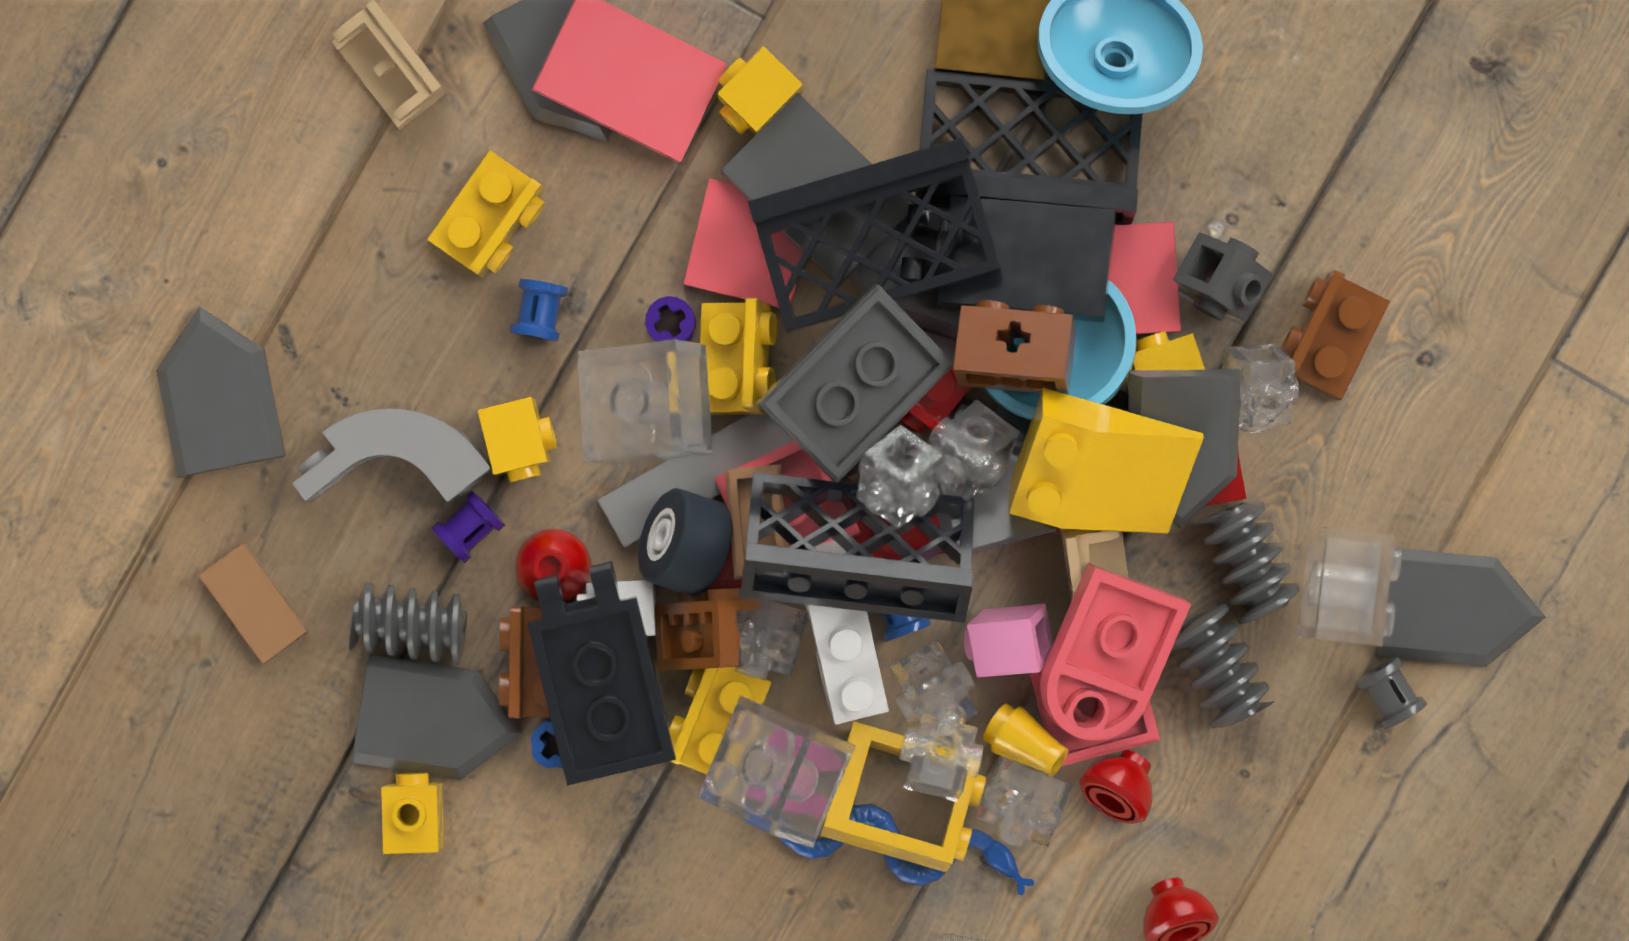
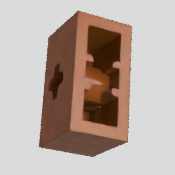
(1040, 361)

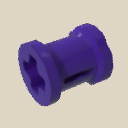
(677, 306)
(468, 526)

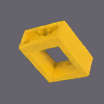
(840, 828)

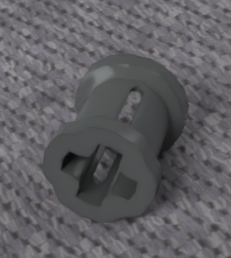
(1391, 693)

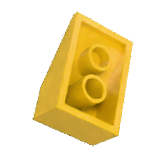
(1100, 467)

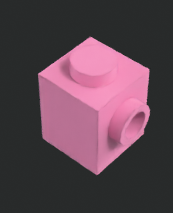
(1008, 640)

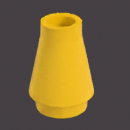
(1022, 739)

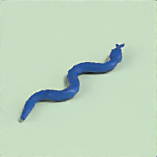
(994, 852)

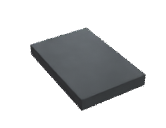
(802, 149)
(855, 383)

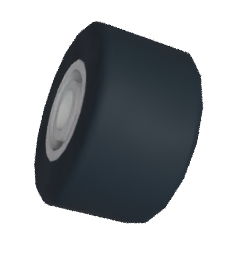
(685, 542)

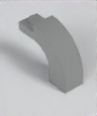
(427, 442)

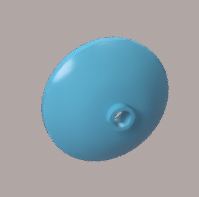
(1147, 40)
(1100, 360)

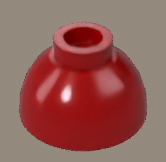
(550, 554)
(1120, 787)
(1178, 913)

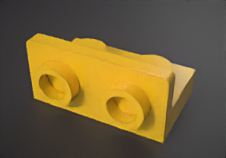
(488, 215)
(738, 354)
(713, 704)

